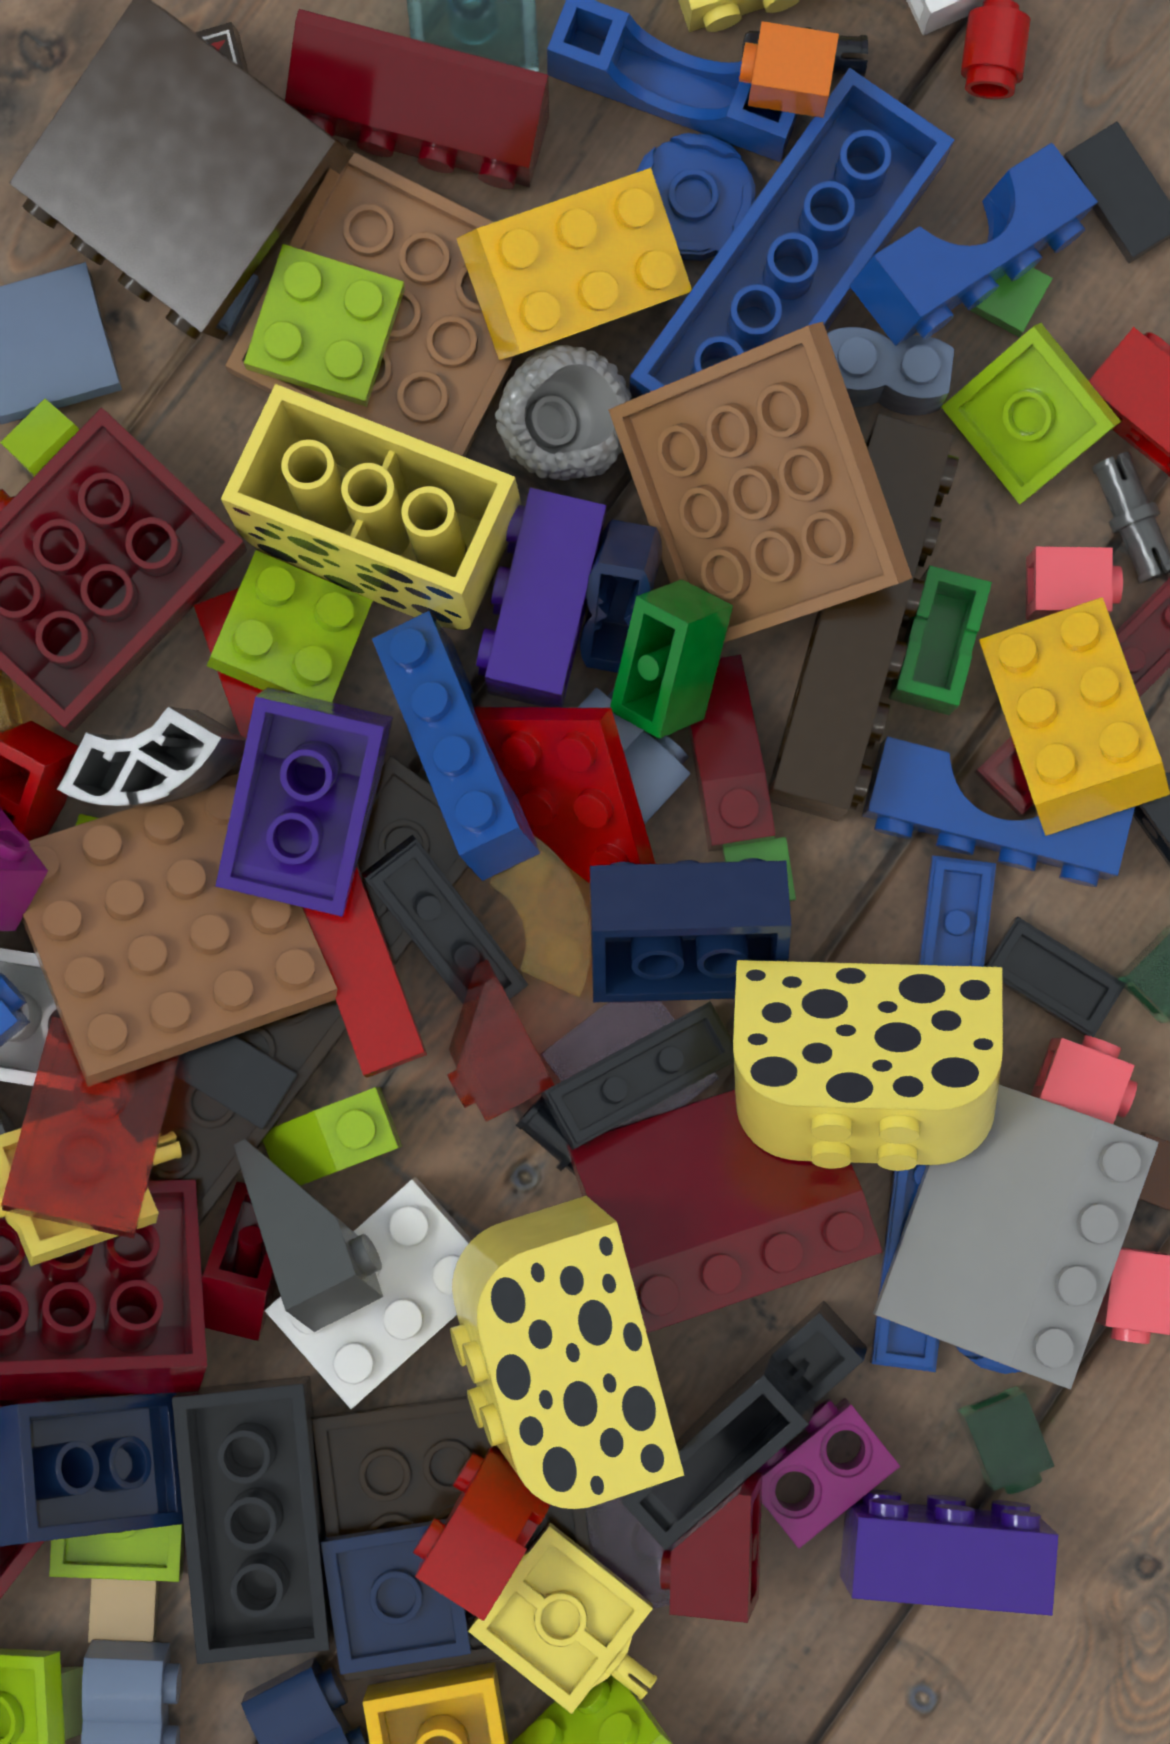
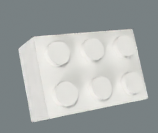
(418, 1261)

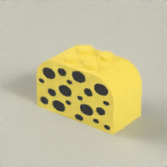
(371, 508)
(867, 1060)
(562, 1357)

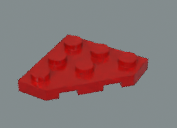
(570, 782)

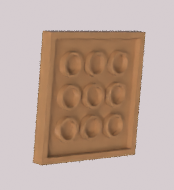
(440, 355)
(763, 483)
(149, 947)

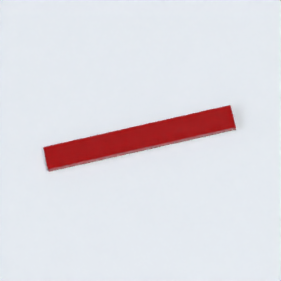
(351, 944)

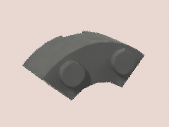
(160, 765)

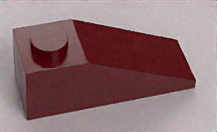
(731, 764)

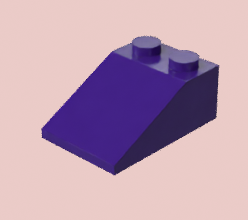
(303, 800)

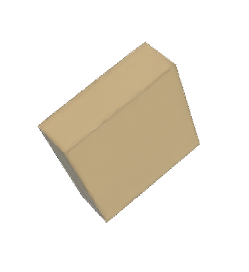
(123, 1610)

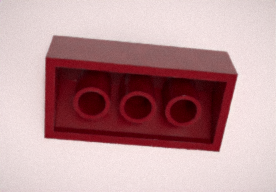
(418, 99)

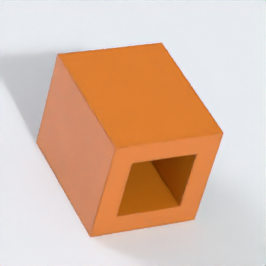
(790, 69)

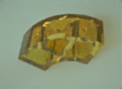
(552, 920)

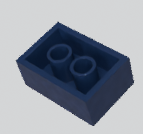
(684, 927)

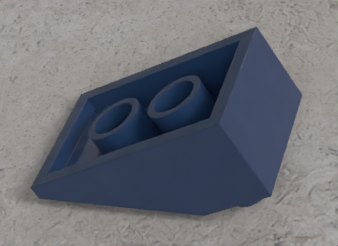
(88, 1467)

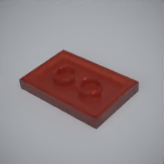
(88, 1148)

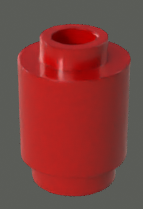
(995, 49)

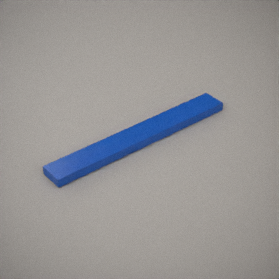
(951, 936)

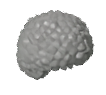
(558, 413)

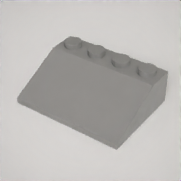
(1020, 1237)

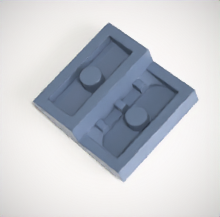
(53, 343)

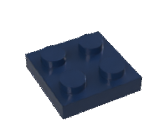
(380, 1606)

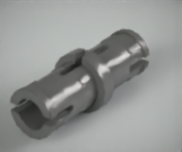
(1133, 516)

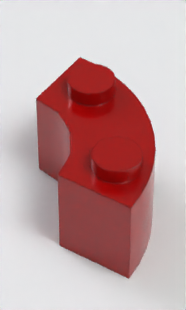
(483, 1535)

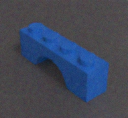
(619, 60)
(923, 277)
(455, 754)
(918, 792)

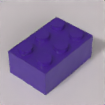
(541, 598)
(949, 1554)

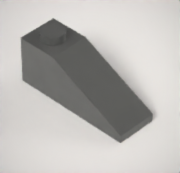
(315, 1257)

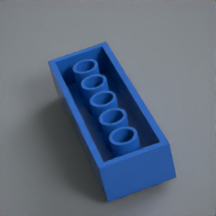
(805, 233)

